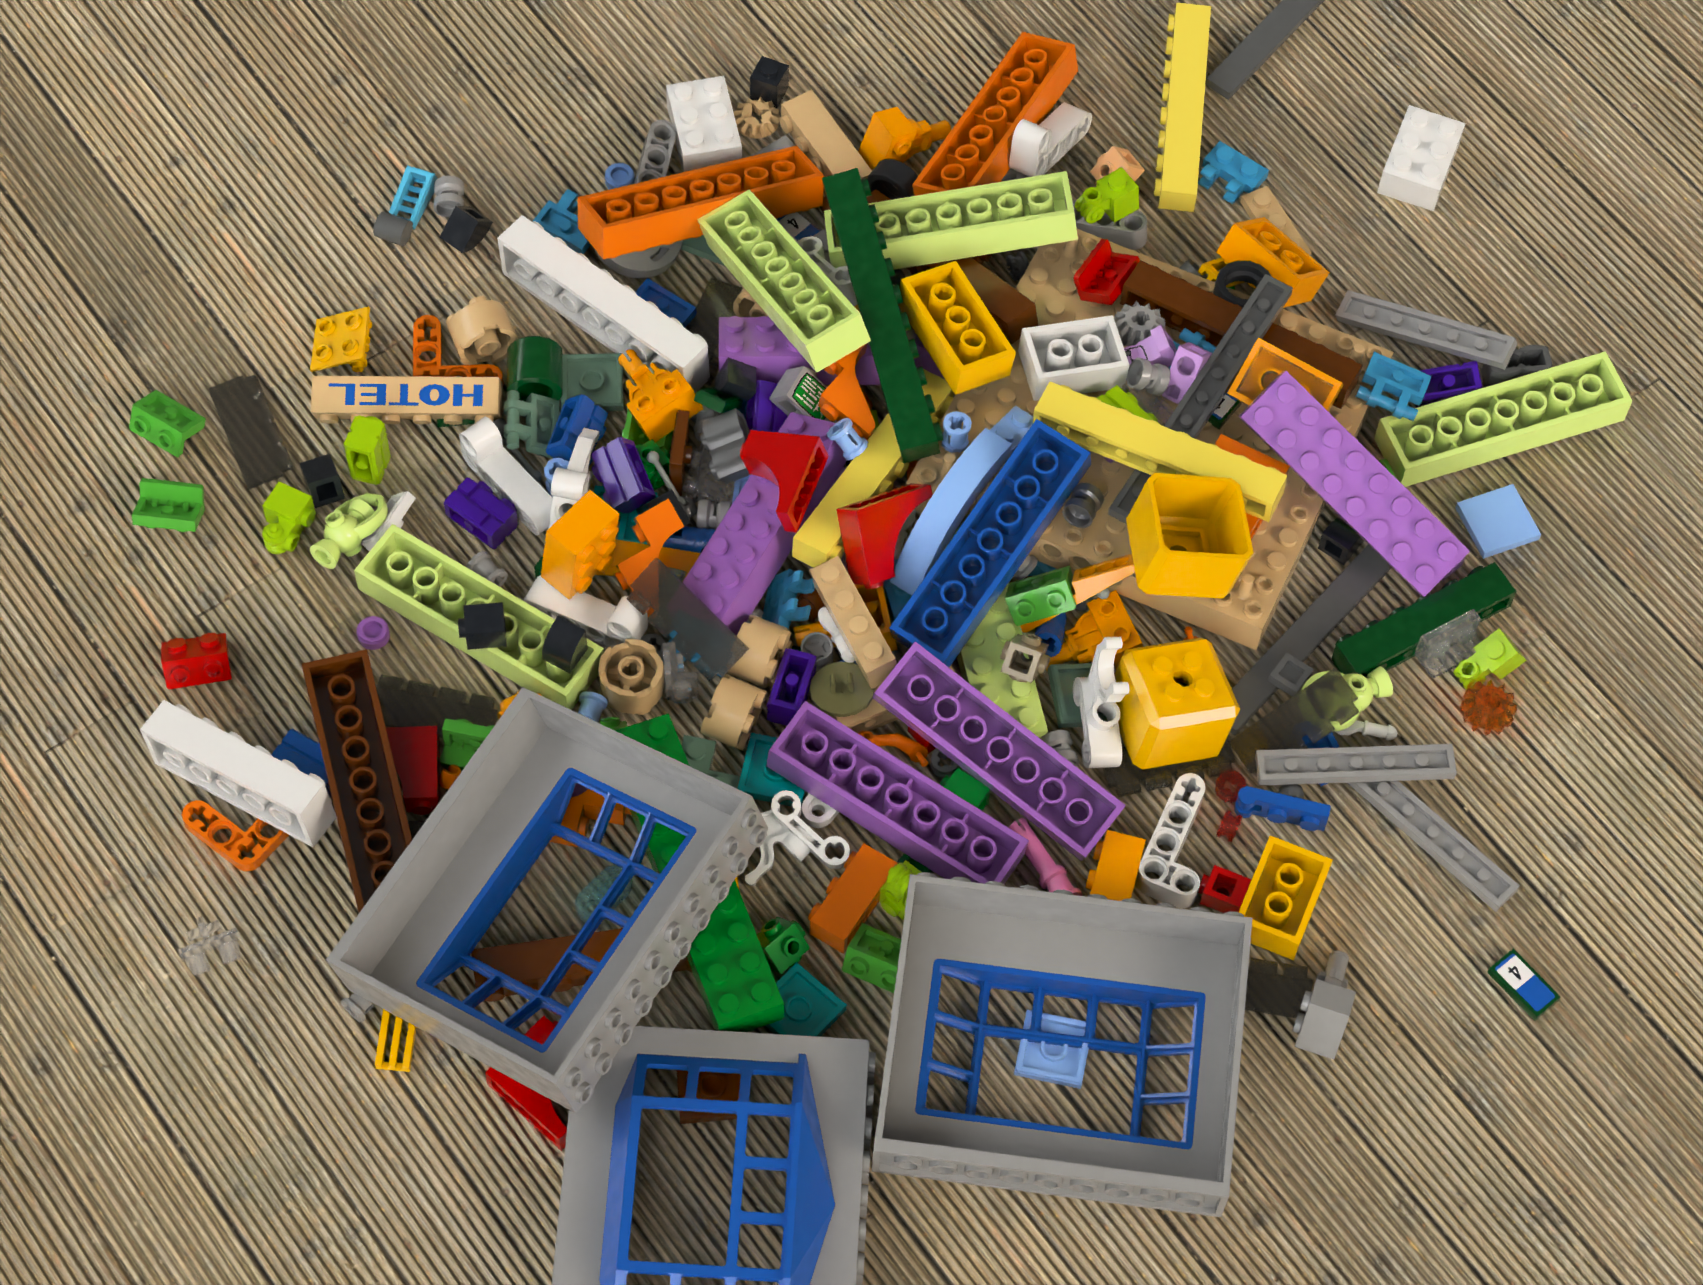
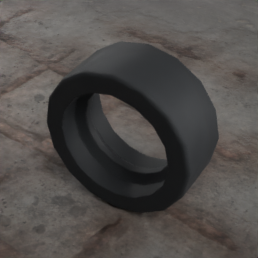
(890, 174)
(1238, 271)

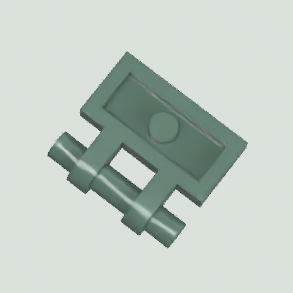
(541, 419)

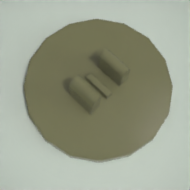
(840, 689)

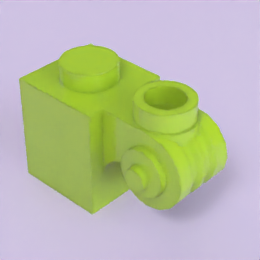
(1114, 195)
(288, 515)
(1493, 655)
(894, 891)

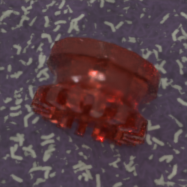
(1234, 778)
(1228, 826)

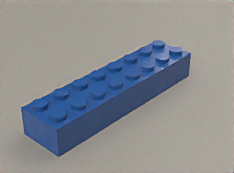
(992, 543)

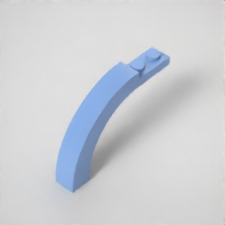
(956, 495)

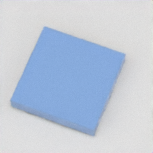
(1498, 521)
(1053, 1062)

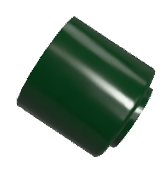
(535, 367)

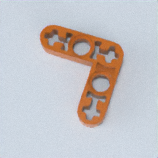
(434, 367)
(239, 839)

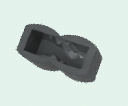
(1522, 362)
(724, 439)

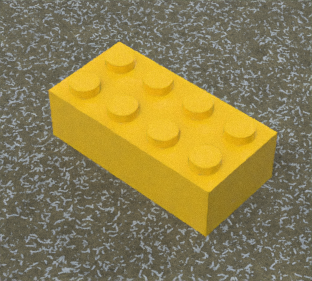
(956, 327)

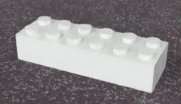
(239, 772)

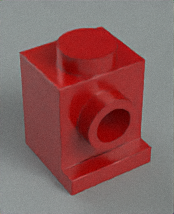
(1226, 882)

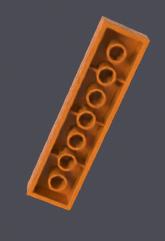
(1020, 88)
(669, 206)

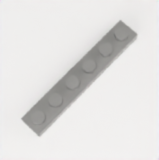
(1426, 329)
(1355, 764)
(1440, 841)

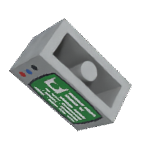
(799, 393)

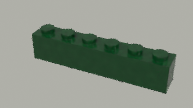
(1397, 636)

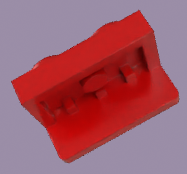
(1104, 274)
(195, 660)

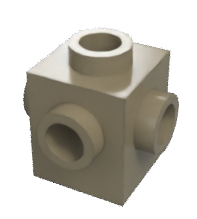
(1017, 665)

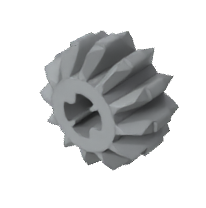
(1136, 322)

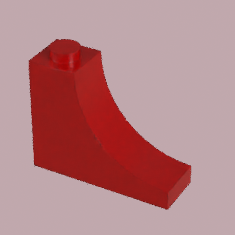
(792, 464)
(872, 529)
(417, 766)
(527, 1102)

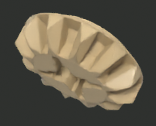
(749, 125)

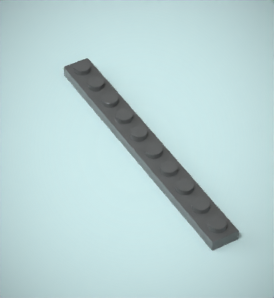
(1215, 376)

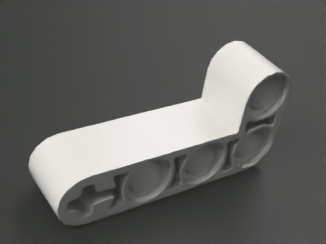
(1041, 146)
(497, 468)
(600, 619)
(1174, 836)

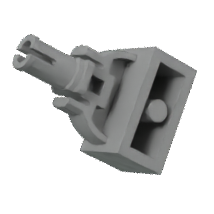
(1325, 1009)

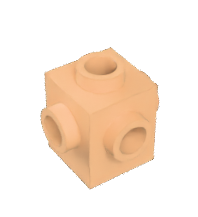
(1114, 159)

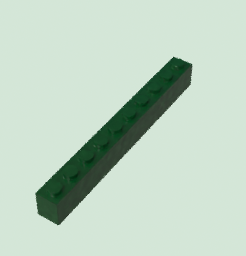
(881, 315)

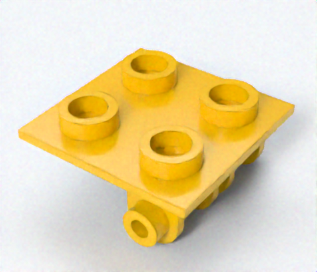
(342, 340)

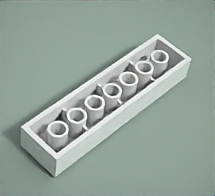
(599, 302)

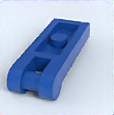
(1282, 808)

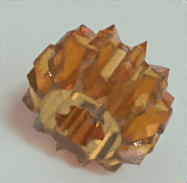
(1476, 710)

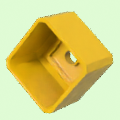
(1189, 535)
(1173, 722)

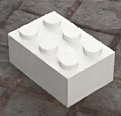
(703, 123)
(1421, 158)
(1074, 354)

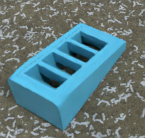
(409, 177)

